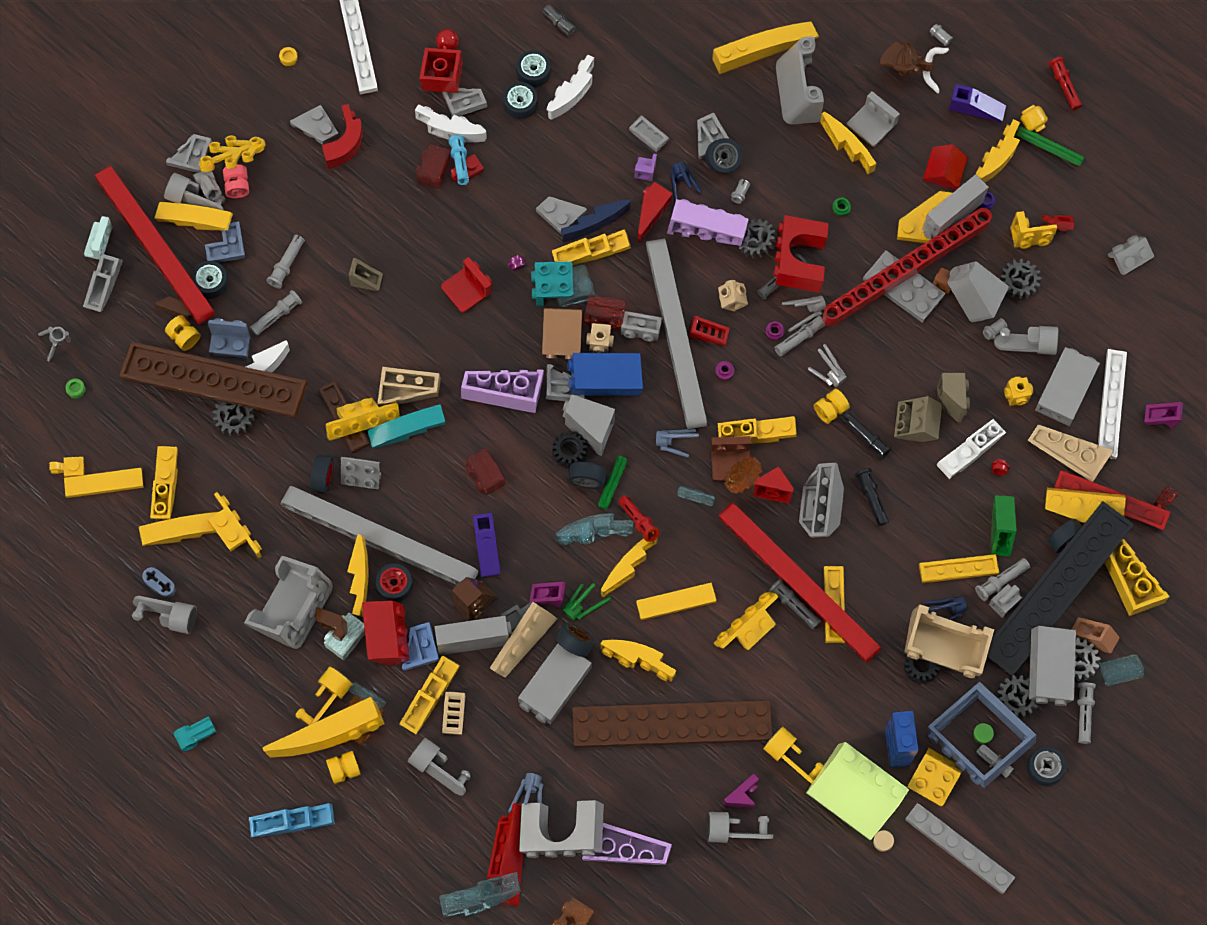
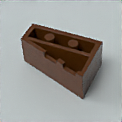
(472, 598)

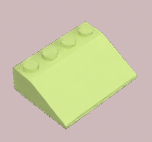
(857, 790)

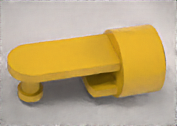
(336, 684)
(778, 746)

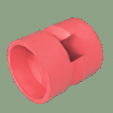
(236, 182)

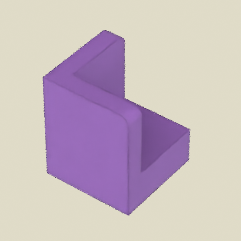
(645, 168)

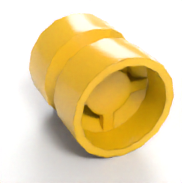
(183, 334)
(831, 406)
(343, 767)

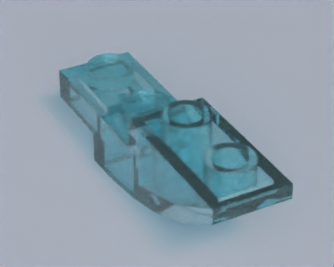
(586, 528)
(479, 898)

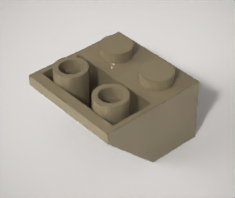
(952, 394)
(918, 419)

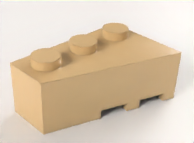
(407, 386)

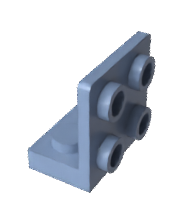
(229, 338)

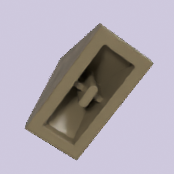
(364, 276)

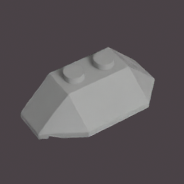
(822, 501)

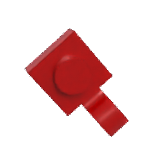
(474, 167)
(1063, 223)

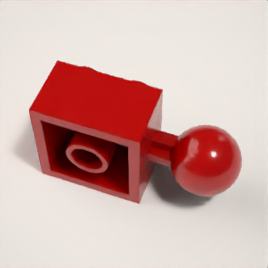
(442, 66)

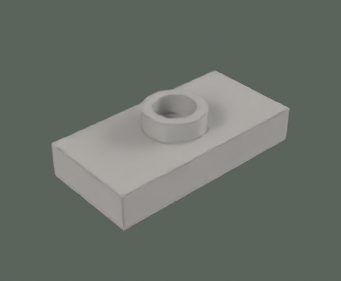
(649, 133)

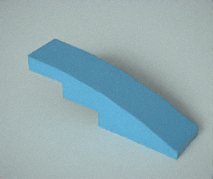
(291, 820)

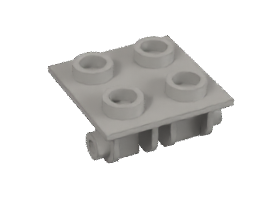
(360, 473)

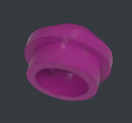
(516, 262)
(775, 325)
(724, 375)

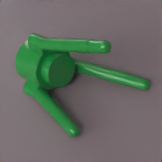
(573, 608)

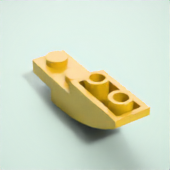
(999, 155)
(760, 431)
(165, 483)
(632, 653)

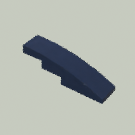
(600, 218)

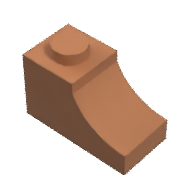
(1094, 632)

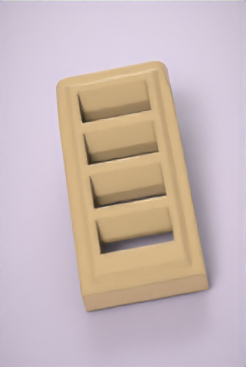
(453, 696)

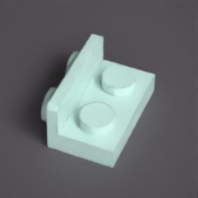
(98, 238)

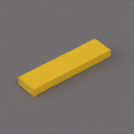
(103, 482)
(958, 568)
(835, 590)
(676, 601)

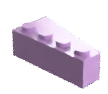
(707, 223)
(504, 388)
(629, 847)

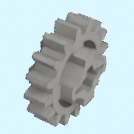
(1084, 664)

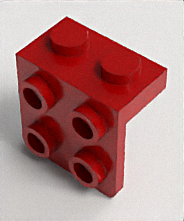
(467, 286)

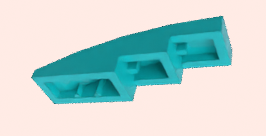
(405, 426)

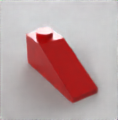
(655, 202)

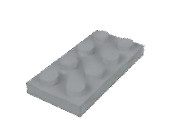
(914, 295)

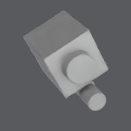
(1006, 600)

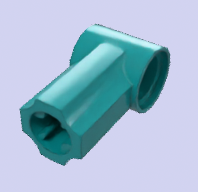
(189, 736)

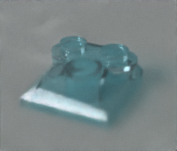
(581, 287)

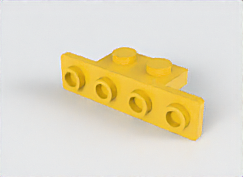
(360, 416)
(229, 528)
(751, 625)

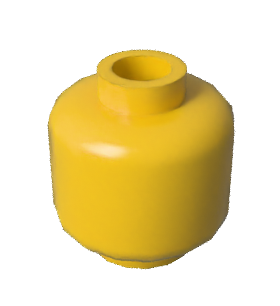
(1034, 118)

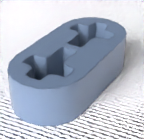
(162, 579)

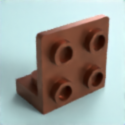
(726, 453)

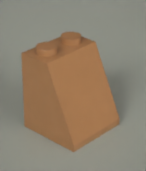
(561, 332)

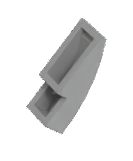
(102, 282)

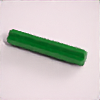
(612, 482)

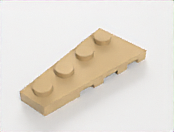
(1075, 453)
(524, 637)

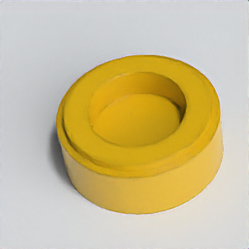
(288, 56)

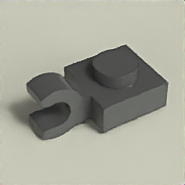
(515, 615)

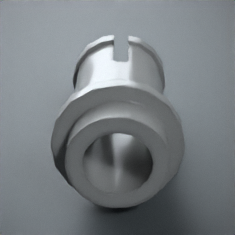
(940, 34)
(739, 194)
(991, 331)

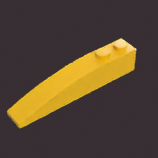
(760, 46)
(330, 731)

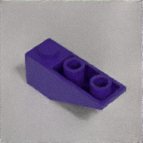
(975, 103)
(486, 545)

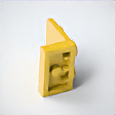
(1027, 237)
(935, 777)

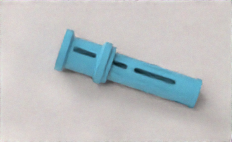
(459, 153)

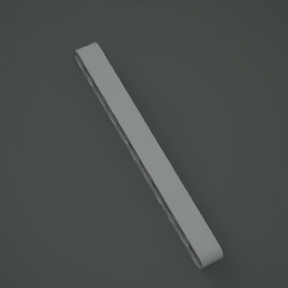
(676, 334)
(377, 536)

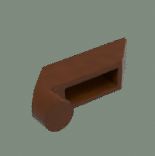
(173, 306)
(332, 622)

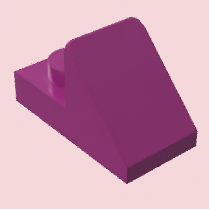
(1164, 414)
(548, 593)
(739, 798)

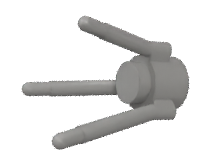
(814, 304)
(56, 337)
(836, 375)

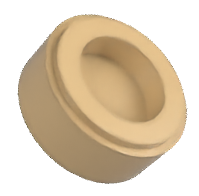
(883, 841)

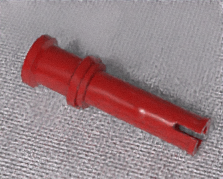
(1062, 75)
(642, 523)

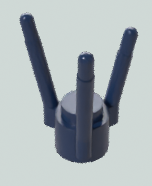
(682, 173)
(954, 605)

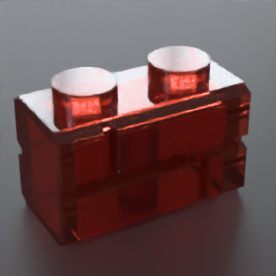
(433, 166)
(605, 311)
(485, 472)

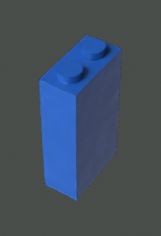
(605, 374)
(901, 739)

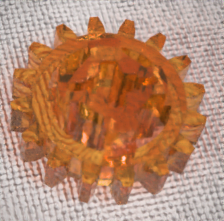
(743, 475)

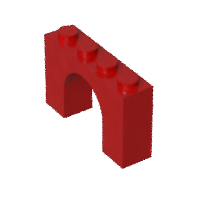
(789, 270)

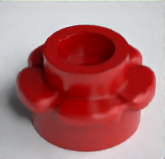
(1000, 467)

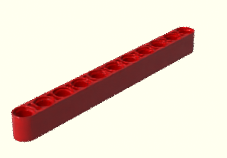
(154, 245)
(901, 273)
(800, 582)

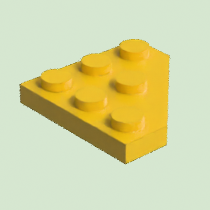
(911, 224)

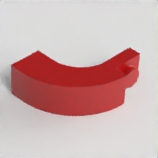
(347, 146)

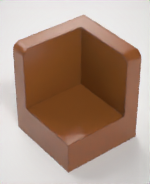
(941, 280)

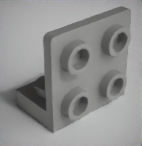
(873, 120)

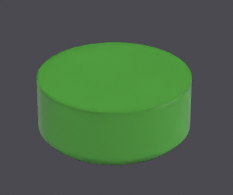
(75, 388)
(983, 733)

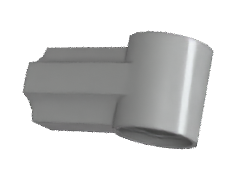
(208, 185)

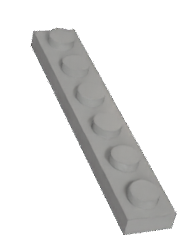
(960, 848)

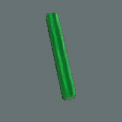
(1049, 145)

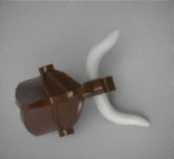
(907, 59)

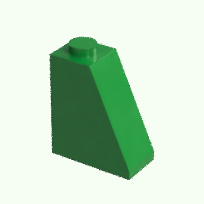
(1003, 525)

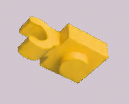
(71, 467)

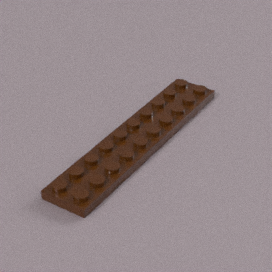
(213, 379)
(672, 724)

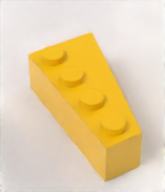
(1081, 504)
(1133, 581)

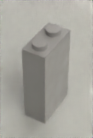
(955, 207)
(1067, 386)
(472, 635)
(1052, 665)
(554, 684)

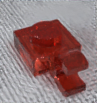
(1166, 497)

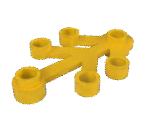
(232, 154)

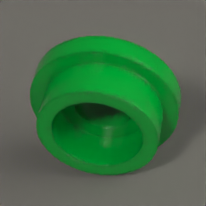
(841, 202)

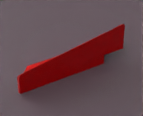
(505, 853)

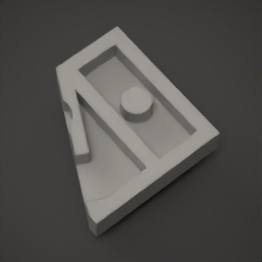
(465, 101)
(316, 125)
(708, 130)
(190, 153)
(560, 213)
(557, 385)

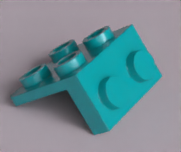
(552, 281)

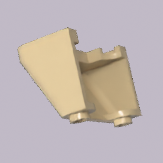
(947, 642)

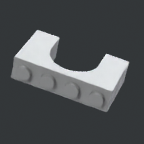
(584, 839)

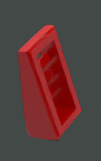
(699, 335)

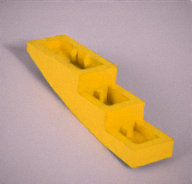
(846, 139)
(192, 215)
(592, 249)
(176, 529)
(359, 567)
(625, 568)
(429, 695)

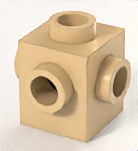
(732, 295)
(600, 338)

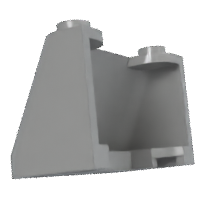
(798, 102)
(293, 603)

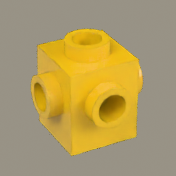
(1014, 394)

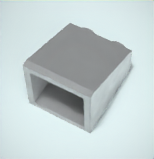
(977, 290)
(590, 420)

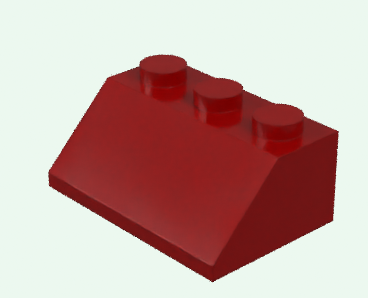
(385, 632)

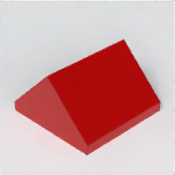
(945, 166)
(774, 487)

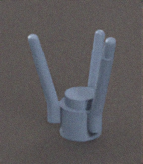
(664, 438)
(531, 783)

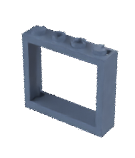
(980, 692)

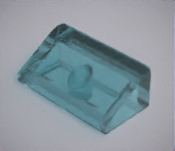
(1122, 669)

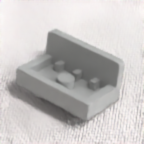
(1131, 254)
(641, 326)

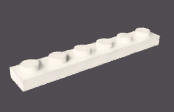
(358, 46)
(1112, 400)

